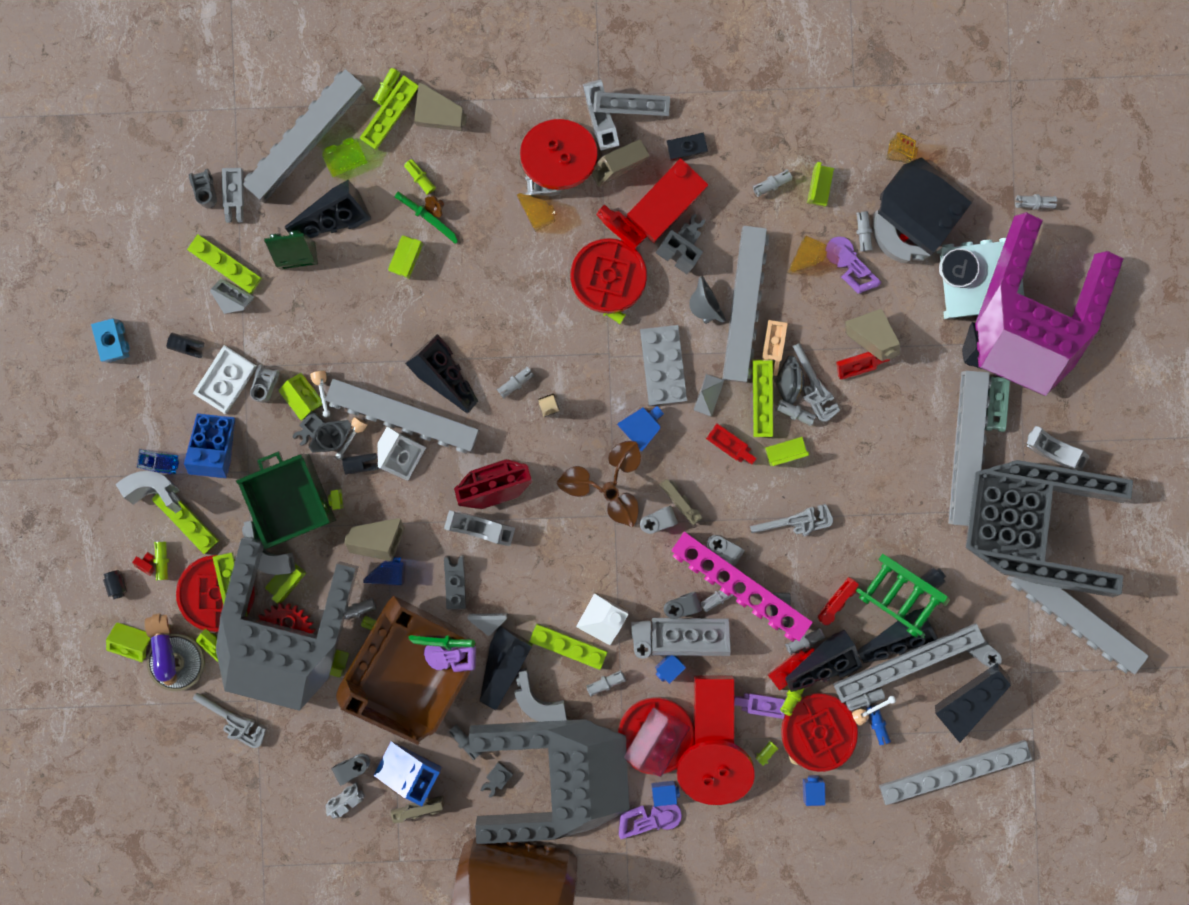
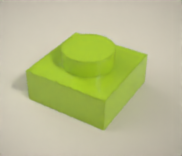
(335, 499)

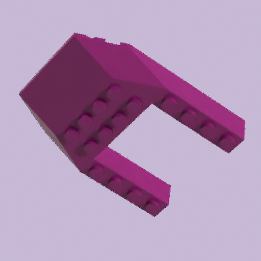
(1027, 338)

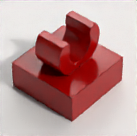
(145, 563)

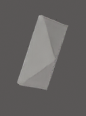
(230, 297)
(708, 395)
(487, 622)

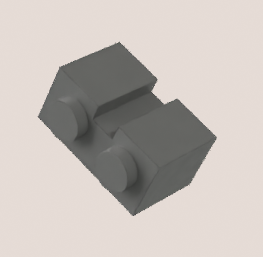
(680, 251)

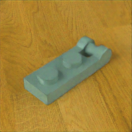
(998, 404)

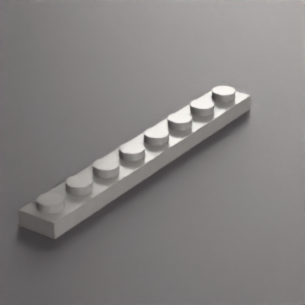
(909, 662)
(955, 772)

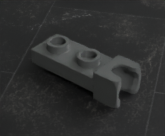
(455, 583)

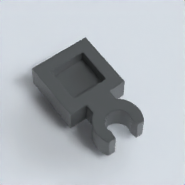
(690, 231)
(309, 427)
(497, 778)

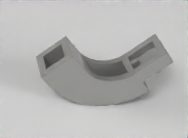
(601, 122)
(891, 244)
(1055, 450)
(147, 482)
(479, 527)
(270, 562)
(532, 706)

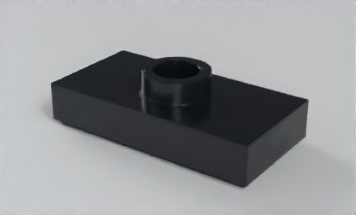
(687, 146)

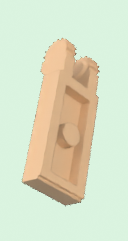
(774, 343)

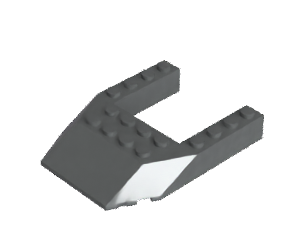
(1013, 517)
(272, 659)
(585, 778)

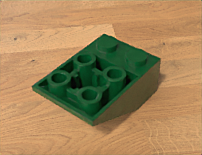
(292, 250)

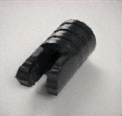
(182, 345)
(356, 463)

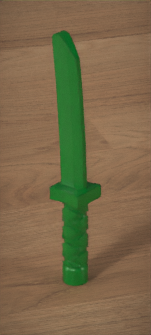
(420, 211)
(448, 642)

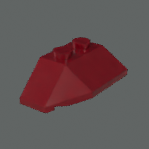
(493, 484)

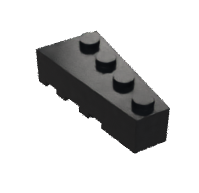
(972, 701)

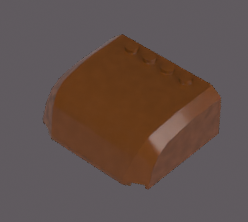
(393, 681)
(514, 875)

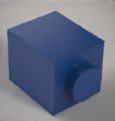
(669, 668)
(813, 791)
(665, 793)

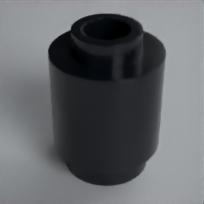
(934, 578)
(114, 584)

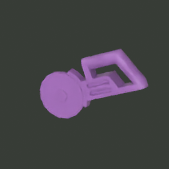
(841, 253)
(441, 658)
(662, 817)

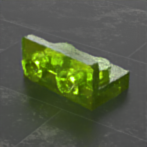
(344, 157)

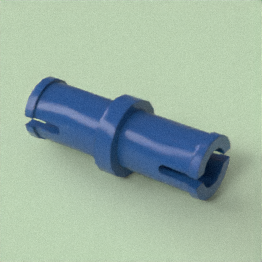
(878, 725)

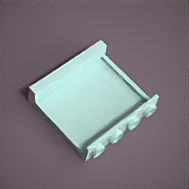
(969, 299)

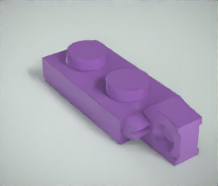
(760, 704)

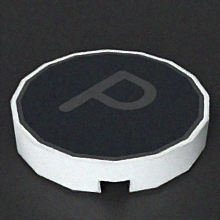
(959, 268)

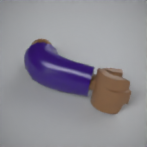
(162, 652)

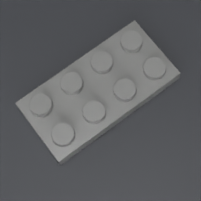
(663, 365)
(690, 637)

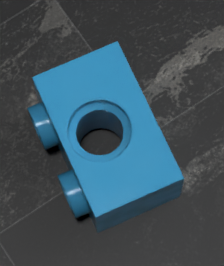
(102, 332)

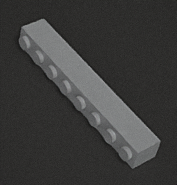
(304, 135)
(744, 304)
(402, 415)
(968, 442)
(1084, 624)

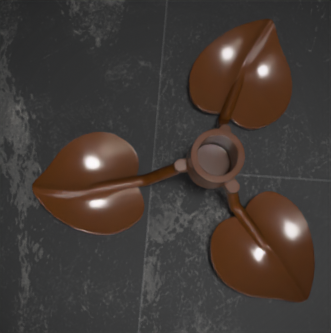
(620, 509)

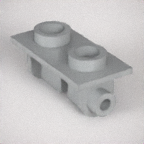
(337, 805)

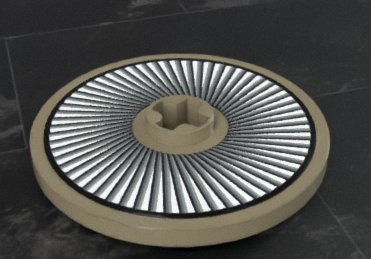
(190, 659)

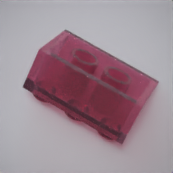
(656, 742)

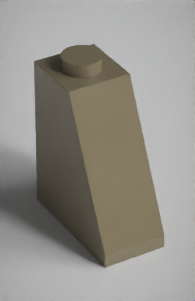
(438, 111)
(619, 162)
(874, 334)
(376, 539)

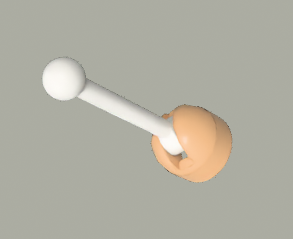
(319, 379)
(357, 426)
(861, 715)

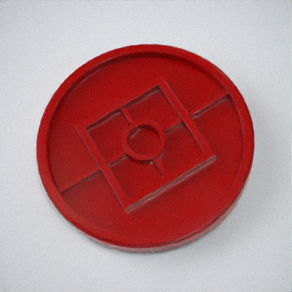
(558, 154)
(608, 276)
(200, 595)
(636, 716)
(820, 733)
(715, 772)

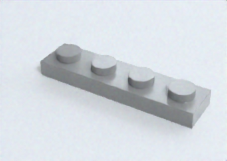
(631, 103)

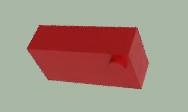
(667, 200)
(713, 708)

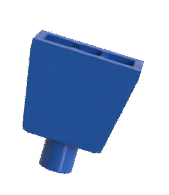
(641, 426)

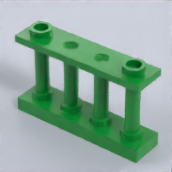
(920, 587)

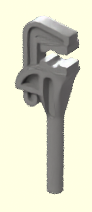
(816, 392)
(802, 521)
(238, 725)

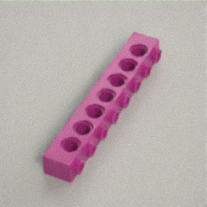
(800, 624)

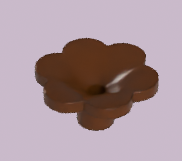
(434, 206)

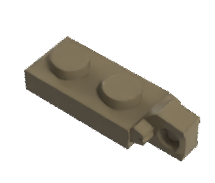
(681, 502)
(415, 811)

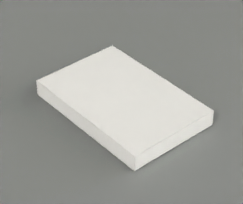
(225, 379)

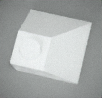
(398, 453)
(602, 619)

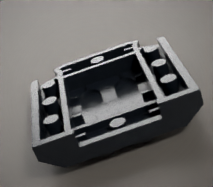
(923, 204)

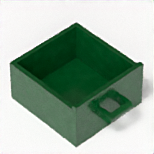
(285, 499)

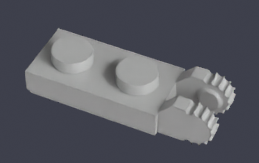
(233, 193)

